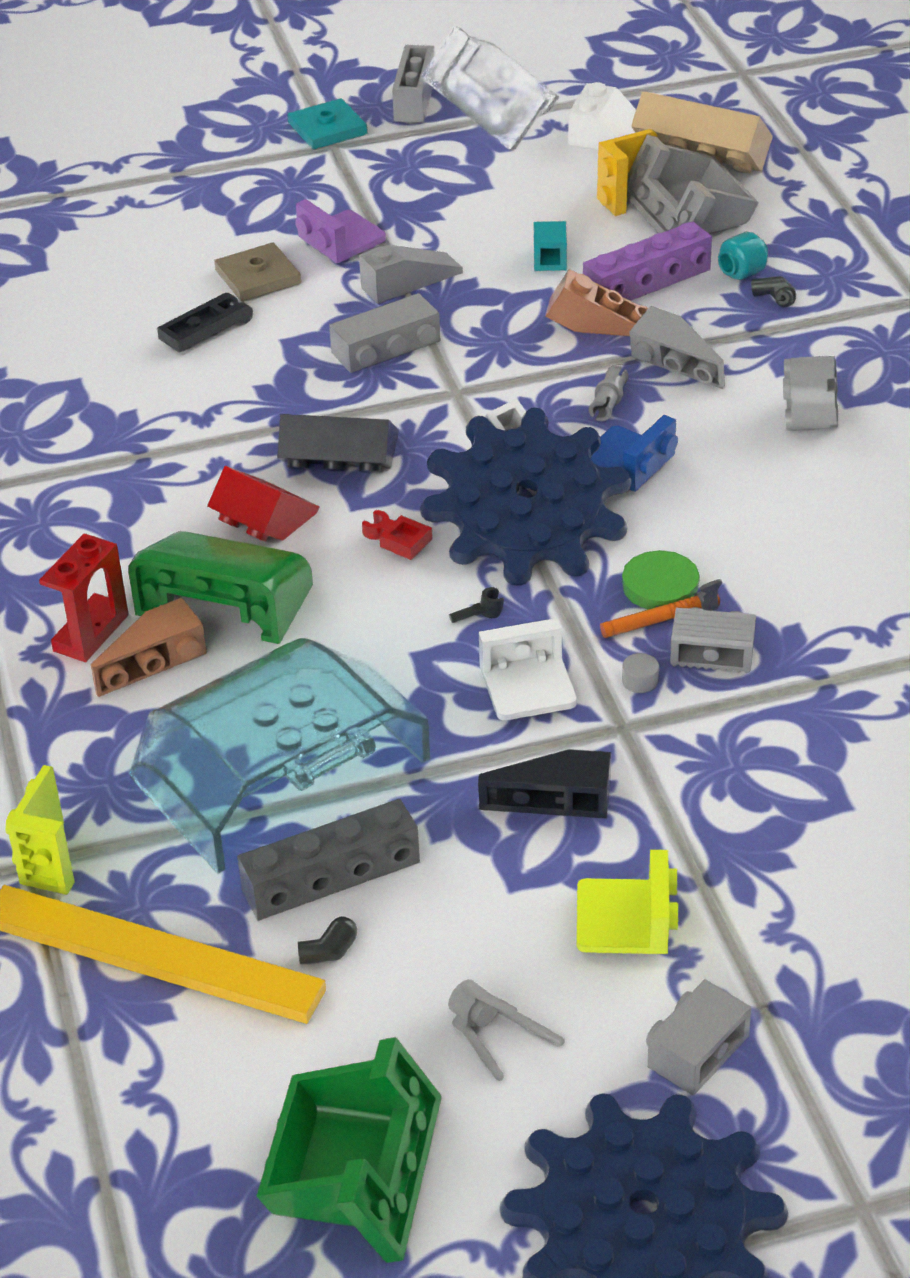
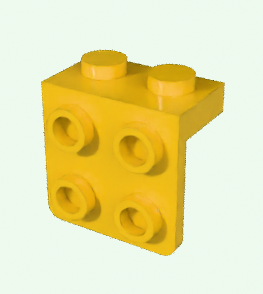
(614, 164)

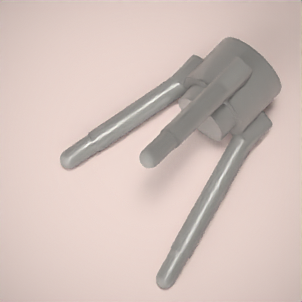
(478, 1007)

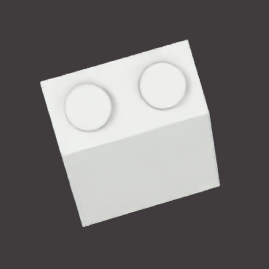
(599, 116)

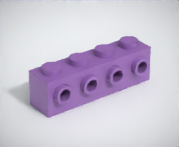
(653, 262)

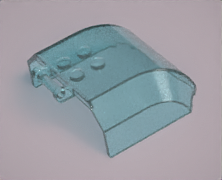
(266, 720)

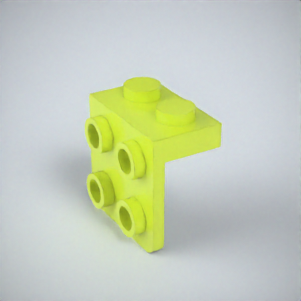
(628, 912)

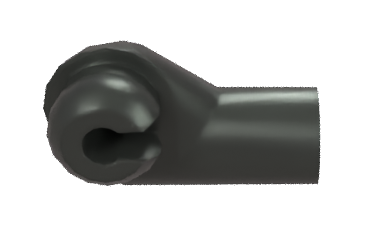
(777, 286)
(331, 945)

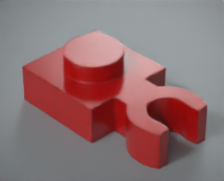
(400, 536)

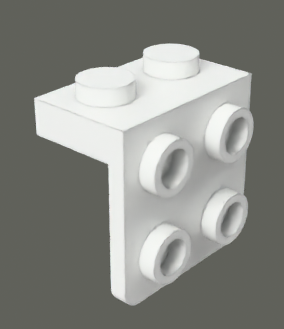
(526, 669)

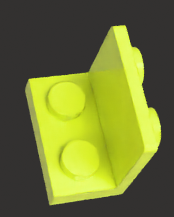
(40, 837)

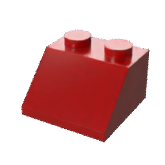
(259, 505)

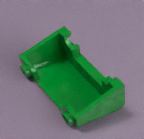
(257, 579)

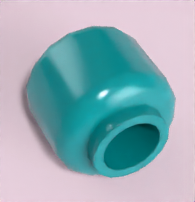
(743, 255)

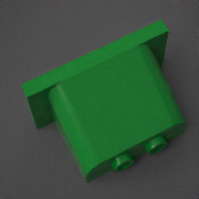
(355, 1147)

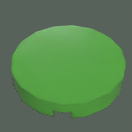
(659, 578)

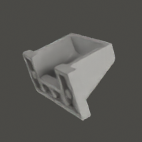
(686, 186)

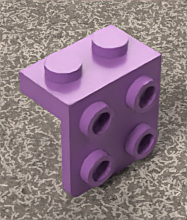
(336, 235)

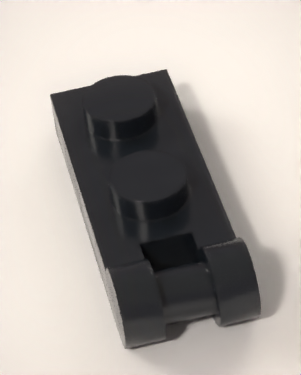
(204, 321)

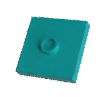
(327, 123)

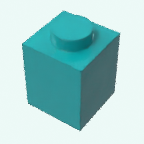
(550, 246)

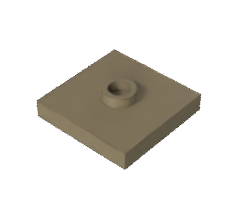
(257, 271)

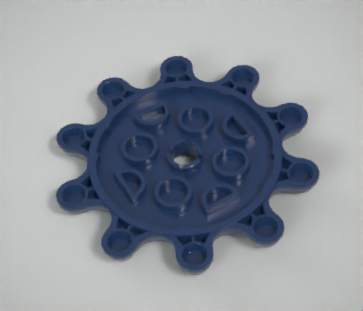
(518, 528)
(595, 1177)

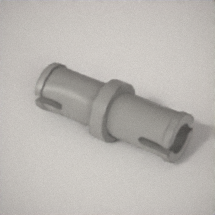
(608, 393)

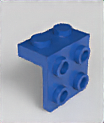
(638, 453)

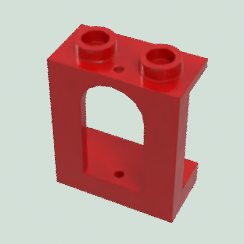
(94, 619)

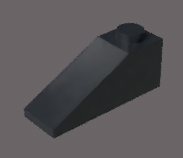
(551, 785)

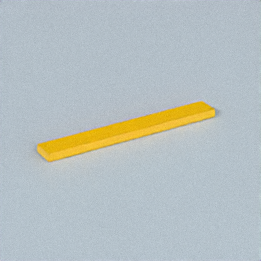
(160, 955)

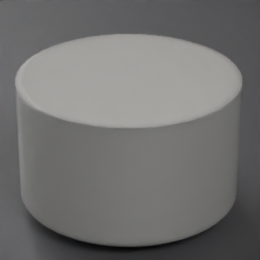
(640, 673)

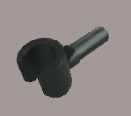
(488, 607)

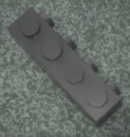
(328, 859)

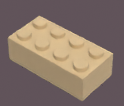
(706, 129)

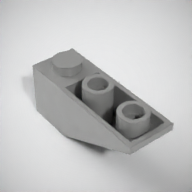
(676, 346)

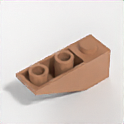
(591, 307)
(149, 646)

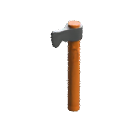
(705, 599)

